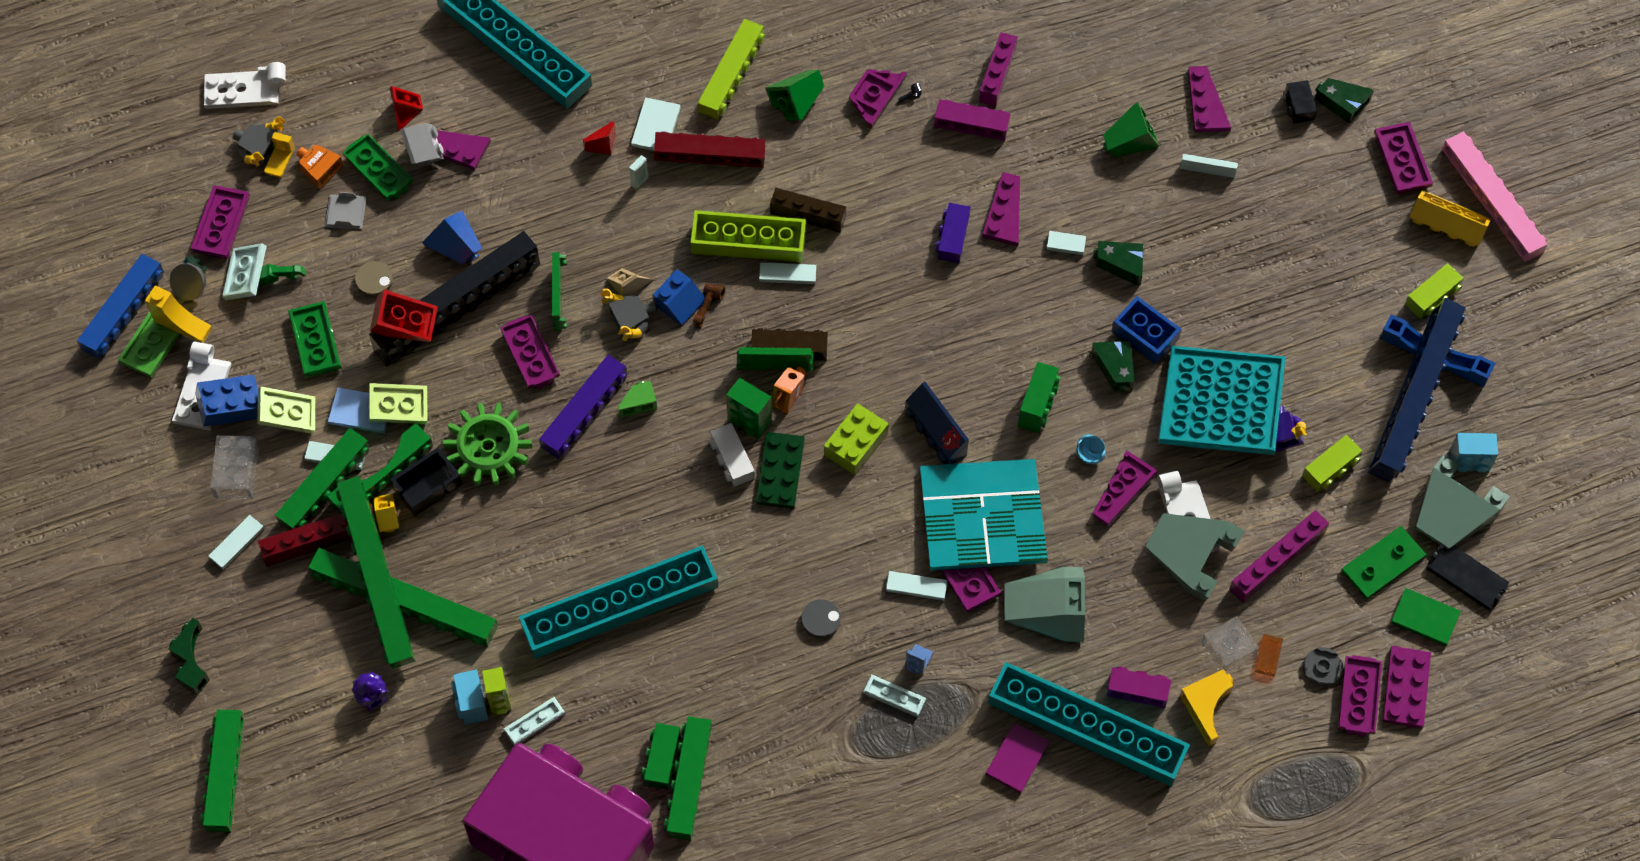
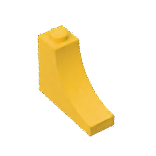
(171, 314)
(1202, 699)

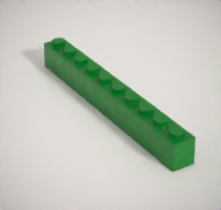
(375, 572)
(412, 600)

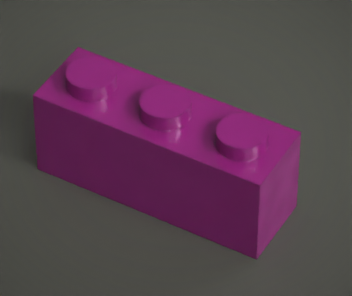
(1139, 687)

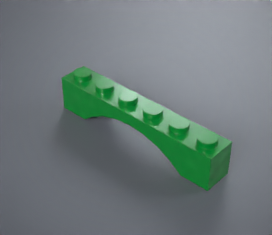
(412, 446)

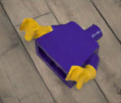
(1289, 431)

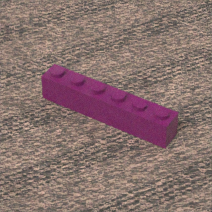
(1279, 556)

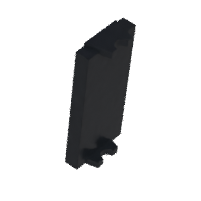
(1468, 576)

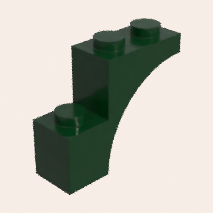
(182, 648)

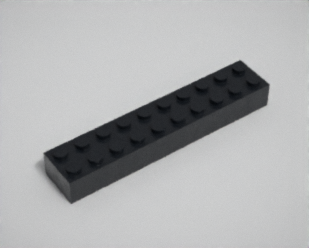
(466, 292)

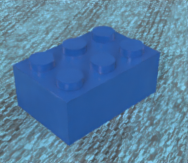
(1146, 330)
(227, 400)

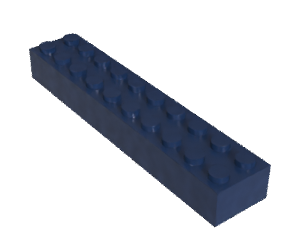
(1417, 390)

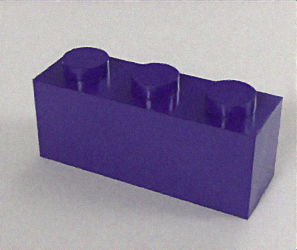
(953, 232)

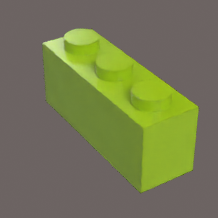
(1434, 290)
(1332, 463)
(496, 691)

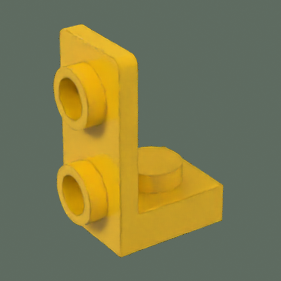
(281, 155)

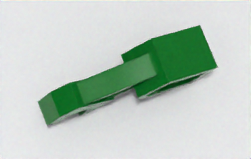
(271, 273)

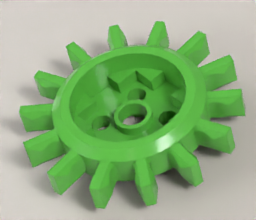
(491, 428)

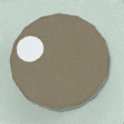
(373, 278)

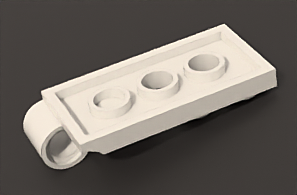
(260, 87)
(200, 368)
(1182, 497)

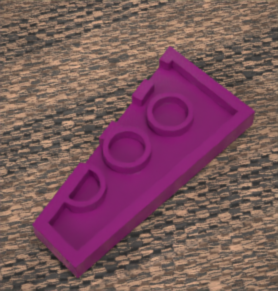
(1129, 480)

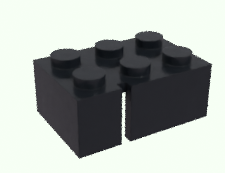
(426, 481)

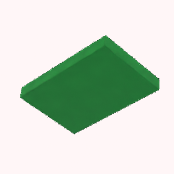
(1425, 617)

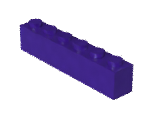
(583, 407)

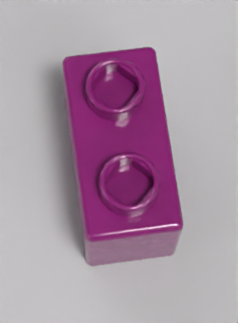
(546, 813)

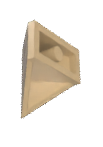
(627, 282)

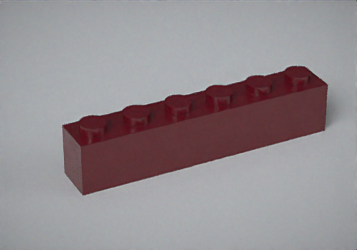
(709, 149)
(305, 539)

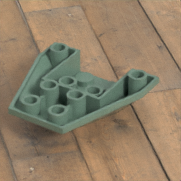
(1048, 603)

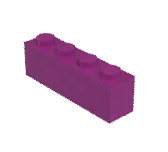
(998, 69)
(972, 119)

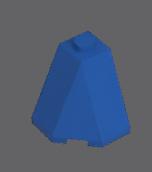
(455, 239)

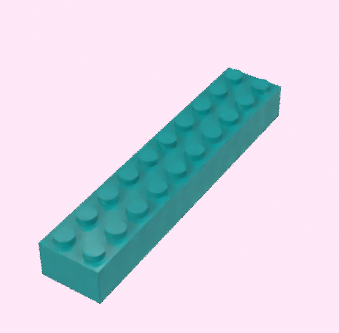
(521, 47)
(618, 602)
(1088, 724)

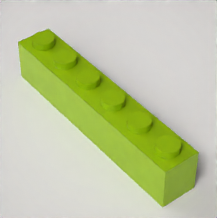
(730, 69)

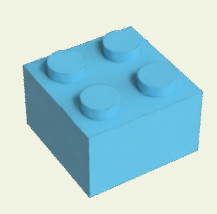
(1474, 451)
(469, 697)

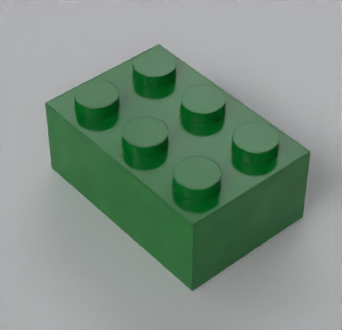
(1039, 397)
(749, 408)

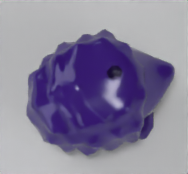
(369, 690)

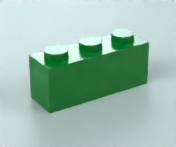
(661, 756)

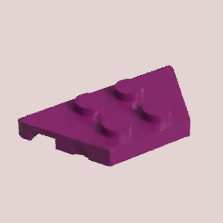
(875, 92)

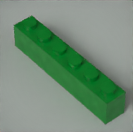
(323, 480)
(223, 771)
(689, 778)

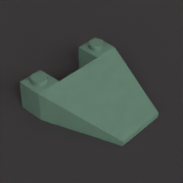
(1451, 510)
(1184, 545)

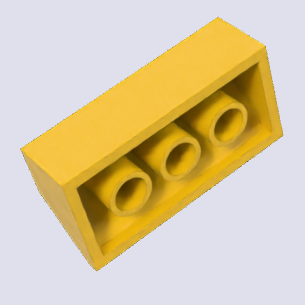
(1449, 218)

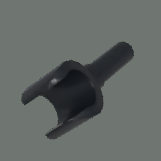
(915, 92)

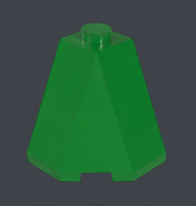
(796, 93)
(1130, 133)

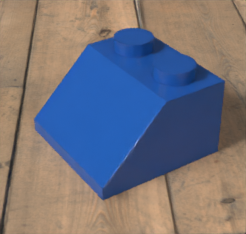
(678, 297)

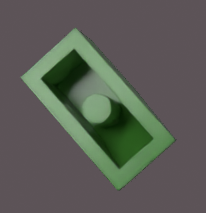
(638, 400)

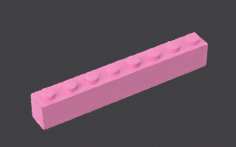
(1494, 196)

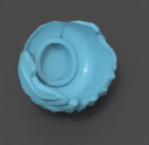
(1091, 449)

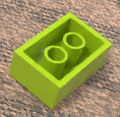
(856, 439)

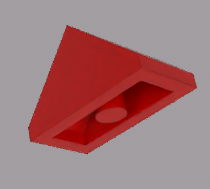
(406, 105)
(601, 140)

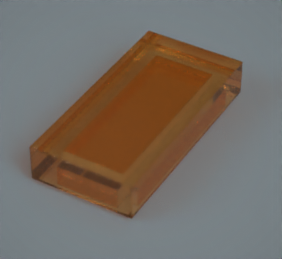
(1268, 655)

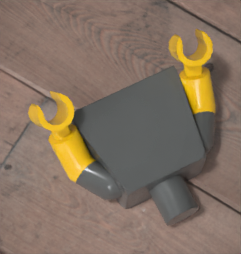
(256, 142)
(628, 313)

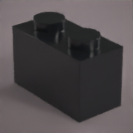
(1300, 101)

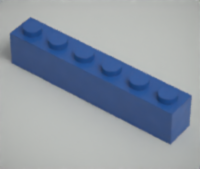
(120, 306)

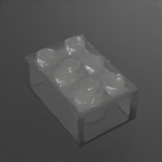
(234, 467)

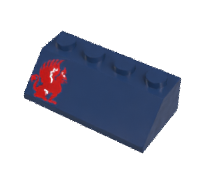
(936, 425)

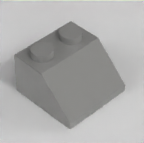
(422, 144)

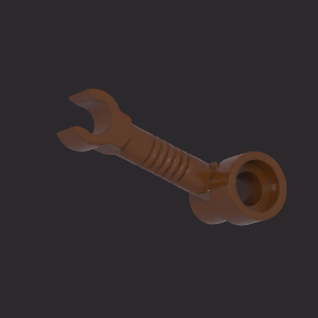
(712, 292)

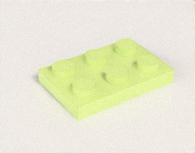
(397, 403)
(286, 410)

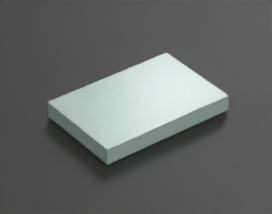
(654, 117)
(244, 271)

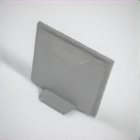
(345, 211)

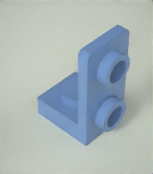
(918, 659)

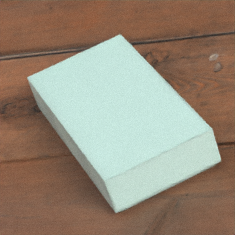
(638, 172)
(1066, 243)

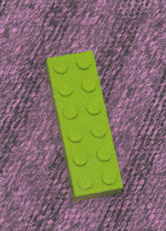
(748, 236)

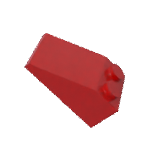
(403, 317)

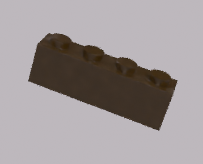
(815, 211)
(782, 338)

